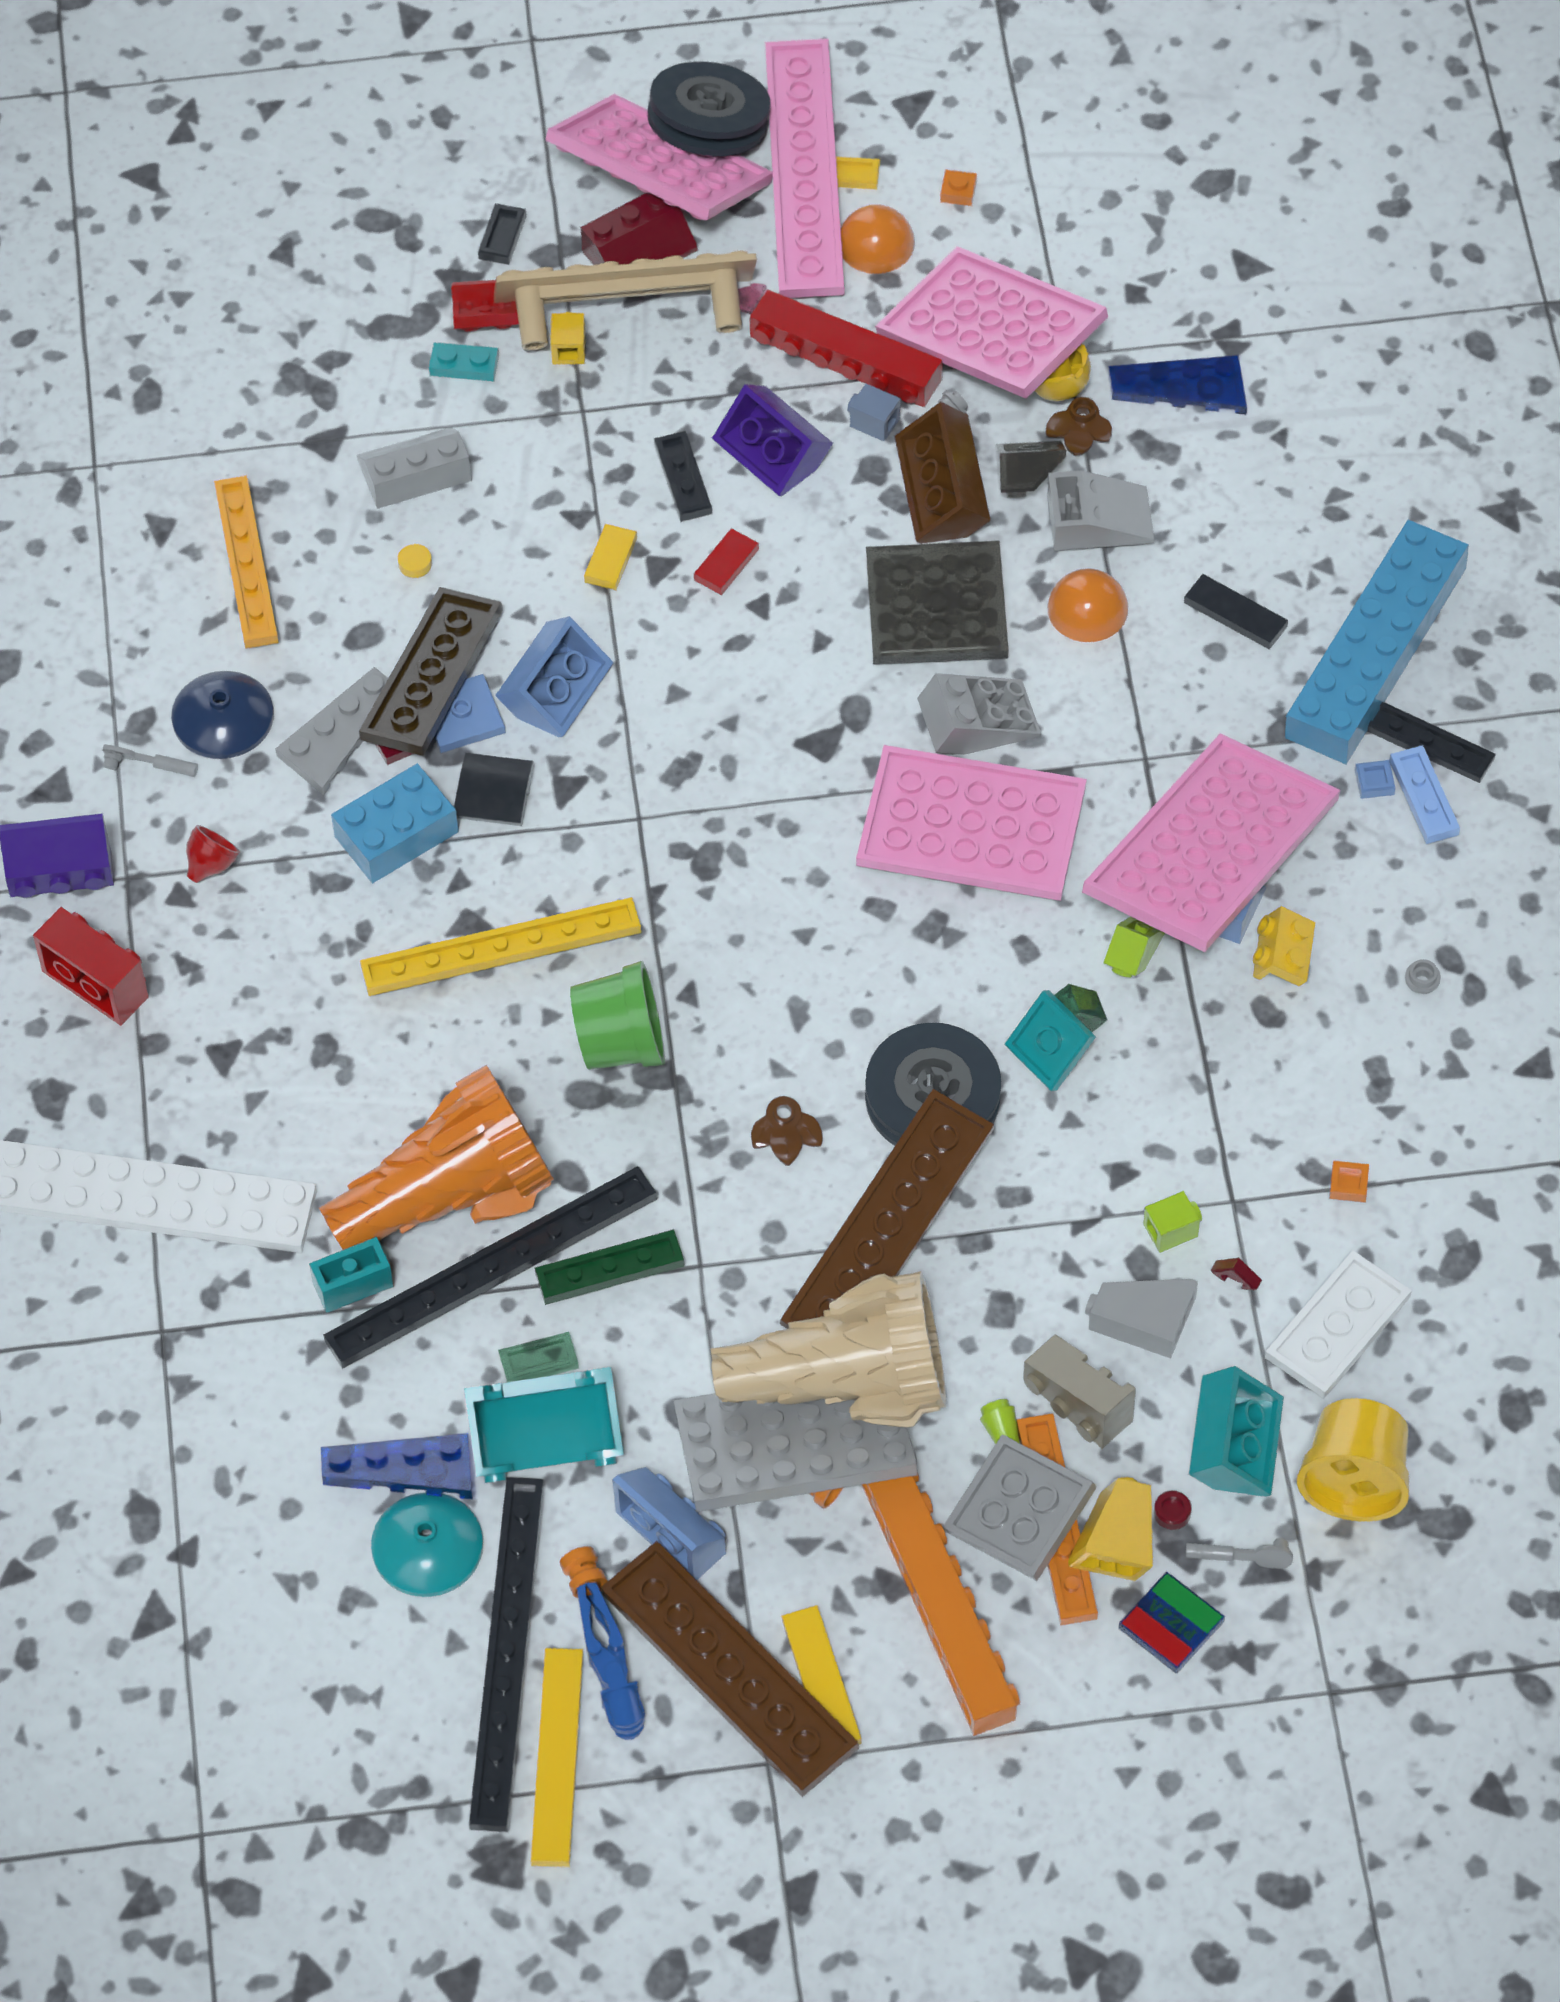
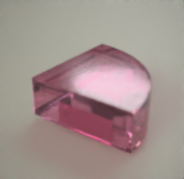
(750, 296)

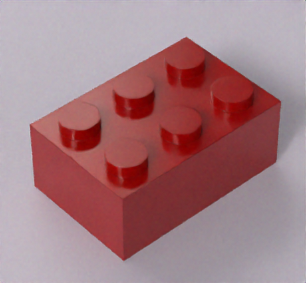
(91, 965)

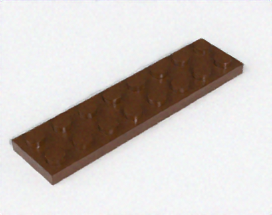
(896, 1204)
(730, 1668)

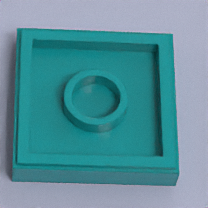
(1050, 1040)

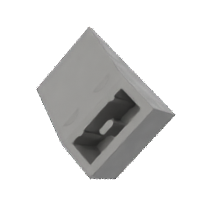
(1097, 511)
(976, 713)

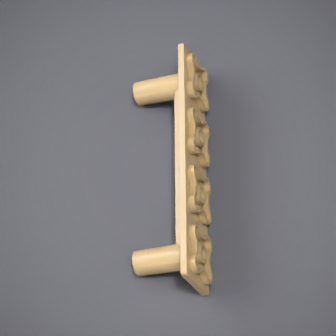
(612, 280)

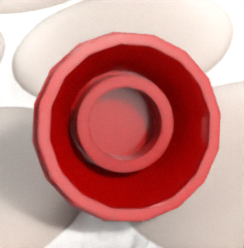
(208, 853)

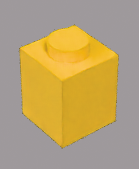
(568, 338)

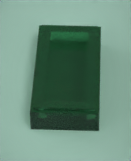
(539, 1358)

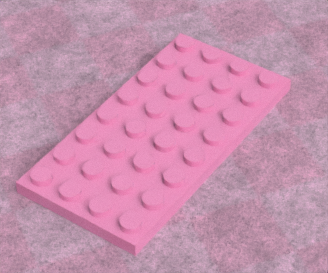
(1211, 842)

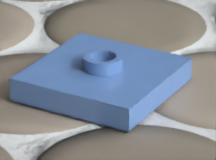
(470, 717)

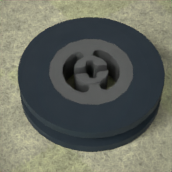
(708, 108)
(956, 1065)

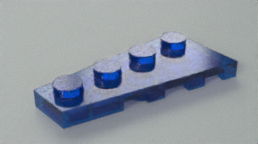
(1198, 381)
(422, 1463)

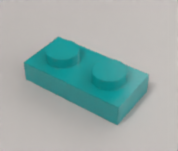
(463, 361)

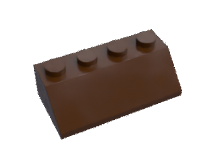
(942, 476)

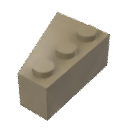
(1079, 1391)

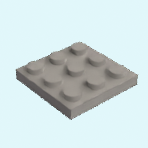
(1019, 1507)

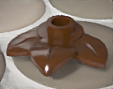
(1077, 429)
(786, 1134)

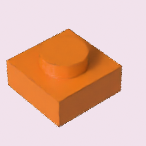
(958, 187)
(1349, 1181)

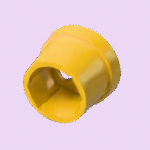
(1357, 1462)

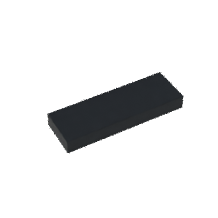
(683, 476)
(1236, 611)

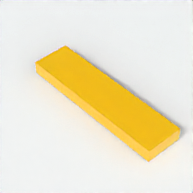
(818, 1665)

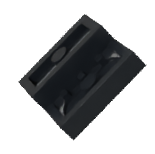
(493, 789)

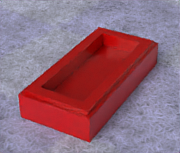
(726, 561)

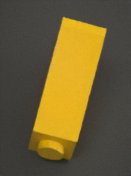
(1117, 1532)

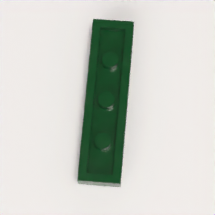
(609, 1267)

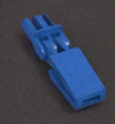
(619, 1697)

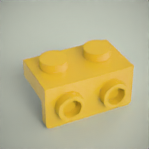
(1284, 946)

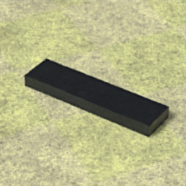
(1438, 743)

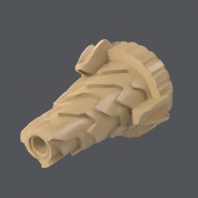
(867, 1347)

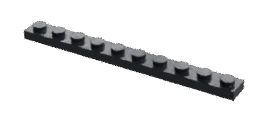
(489, 1267)
(506, 1655)

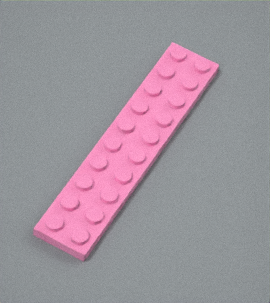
(804, 169)

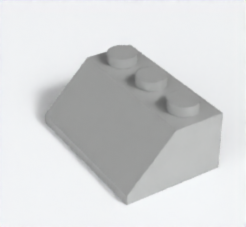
(415, 467)

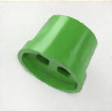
(618, 1019)

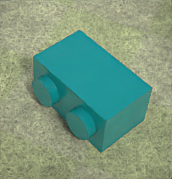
(351, 1274)

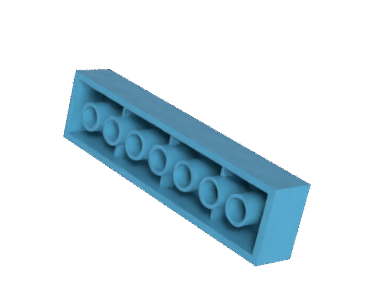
(1376, 641)

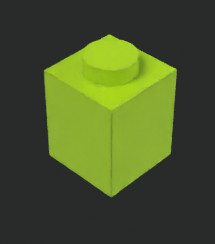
(1172, 1221)

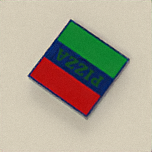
(1171, 1622)

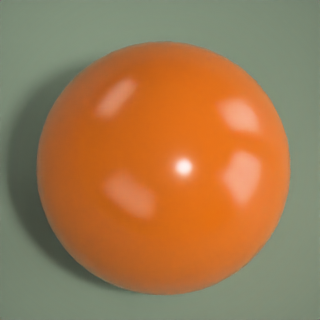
(876, 239)
(1088, 605)

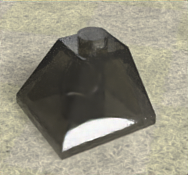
(1026, 465)

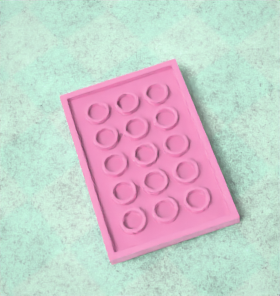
(621, 141)
(992, 321)
(971, 822)

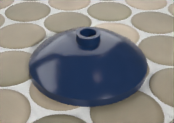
(225, 727)

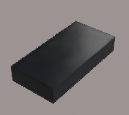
(502, 234)

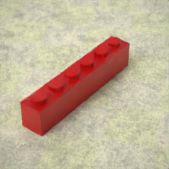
(845, 348)

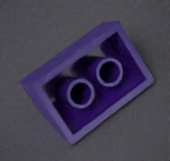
(771, 439)
(56, 855)

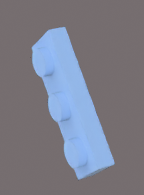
(1424, 794)

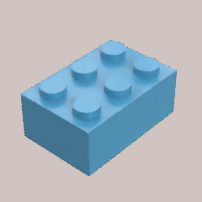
(394, 823)

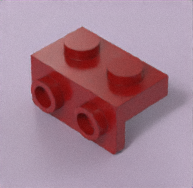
(476, 307)

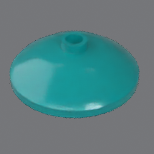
(428, 1563)

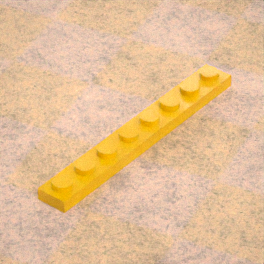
(500, 946)

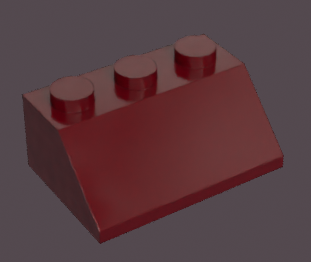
(638, 231)

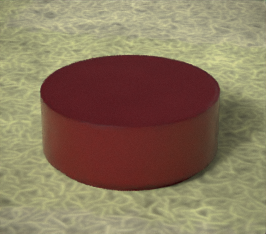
(1172, 1510)

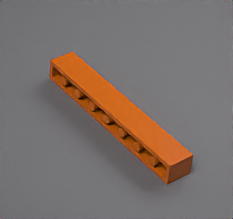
(943, 1603)

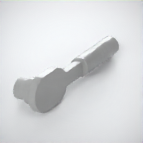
(114, 754)
(1267, 1556)

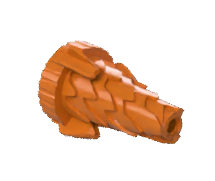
(461, 1157)

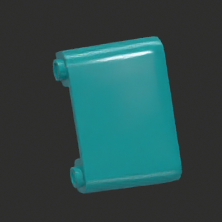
(543, 1422)

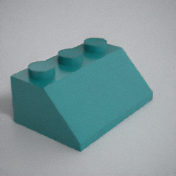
(1236, 1433)

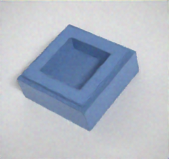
(1375, 779)

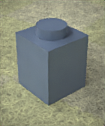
(874, 412)

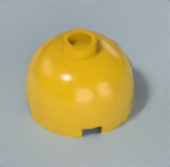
(1068, 378)

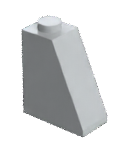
(1143, 1312)

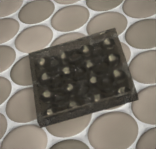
(936, 602)

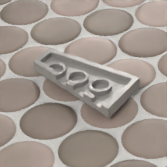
(329, 738)

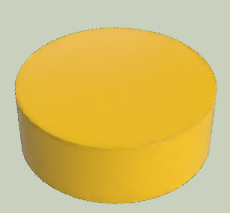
(414, 560)

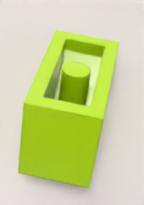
(1132, 947)

